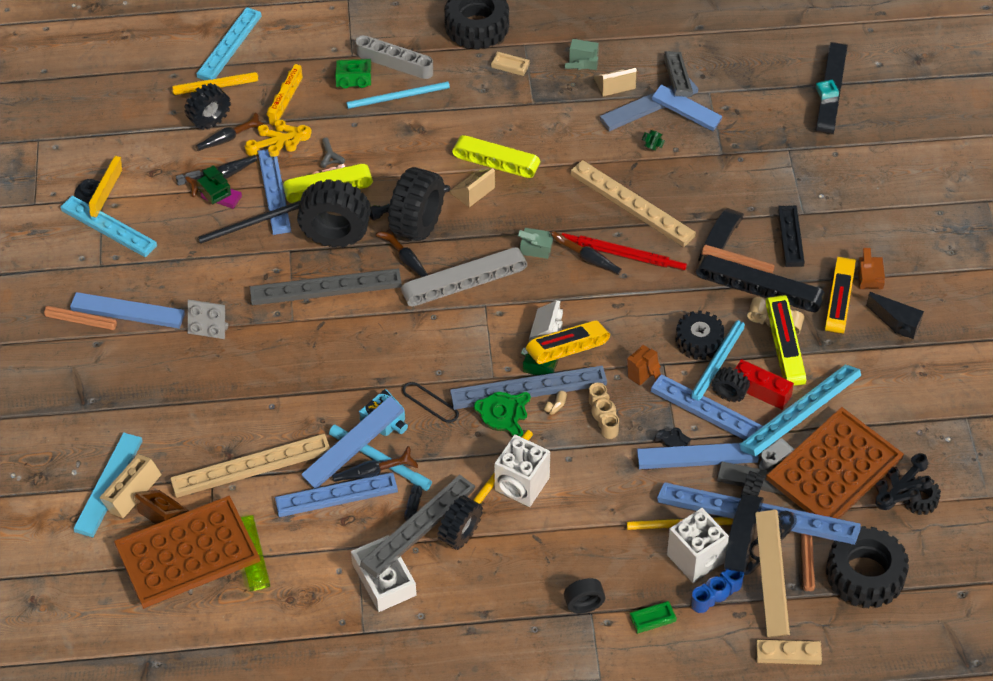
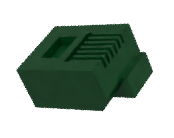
(213, 185)
(532, 367)

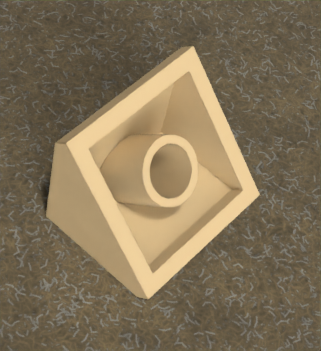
(616, 81)
(475, 186)

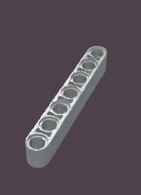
(463, 276)

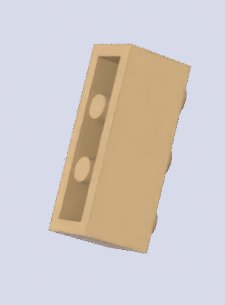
(134, 479)

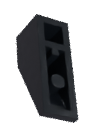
(898, 316)

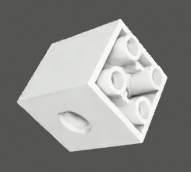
(522, 470)
(697, 545)

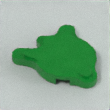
(503, 411)

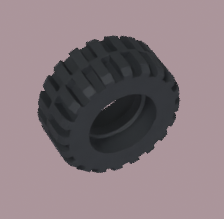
(476, 33)
(337, 198)
(416, 203)
(864, 589)

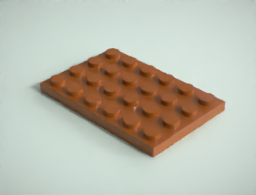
(834, 466)
(186, 551)

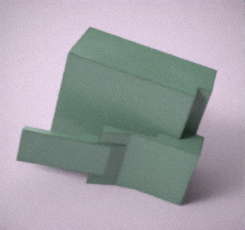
(583, 55)
(536, 242)

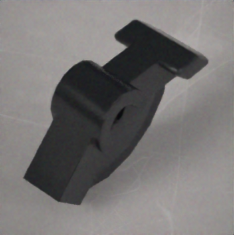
(672, 438)

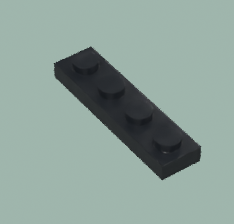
(791, 236)

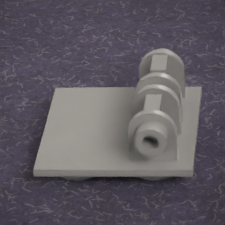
(206, 319)

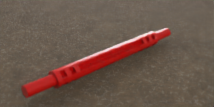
(626, 252)

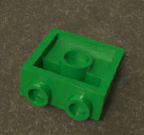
(353, 73)

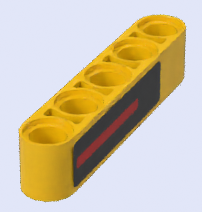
(840, 295)
(567, 342)

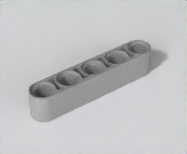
(394, 57)

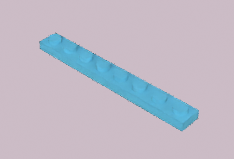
(800, 410)

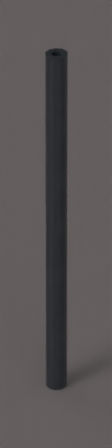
(249, 222)

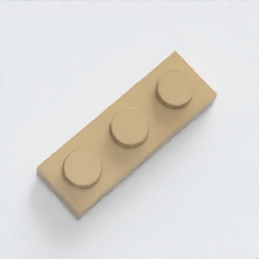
(788, 652)

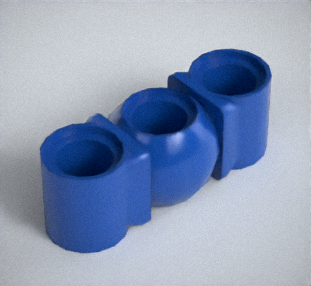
(711, 595)

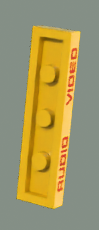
(285, 94)

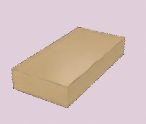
(510, 63)

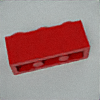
(766, 385)

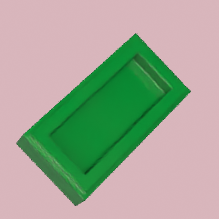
(653, 617)

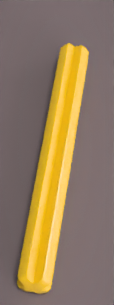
(221, 82)

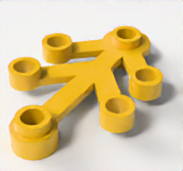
(298, 134)

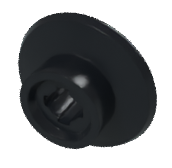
(86, 190)

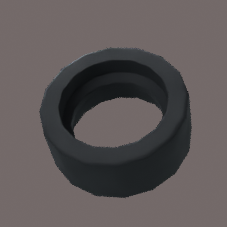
(584, 595)

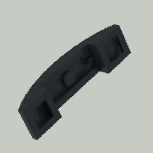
(723, 229)
(741, 533)

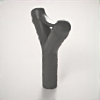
(330, 154)

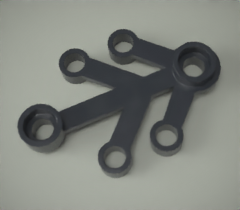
(886, 500)

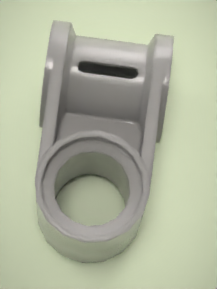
(775, 454)

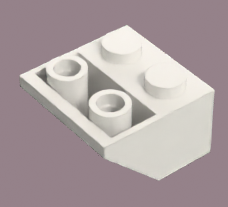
(547, 320)

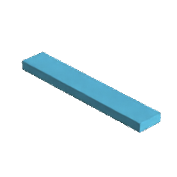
(229, 44)
(110, 227)
(95, 509)

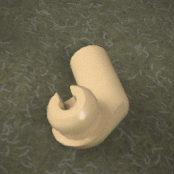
(558, 404)

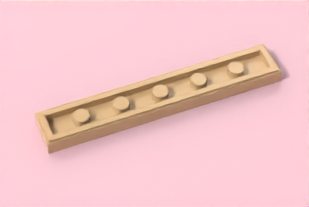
(772, 573)

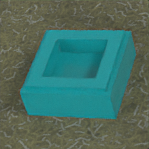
(827, 89)

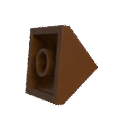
(158, 506)

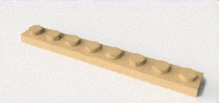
(633, 203)
(250, 465)

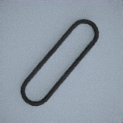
(427, 391)

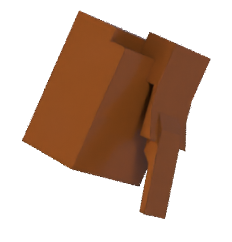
(870, 271)
(643, 365)

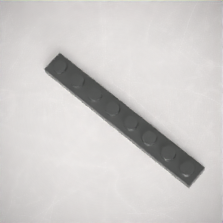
(325, 286)
(415, 527)

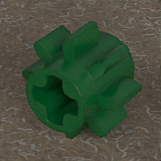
(653, 140)

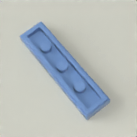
(687, 108)

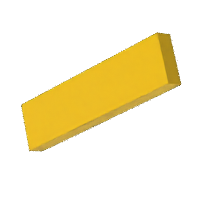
(105, 186)

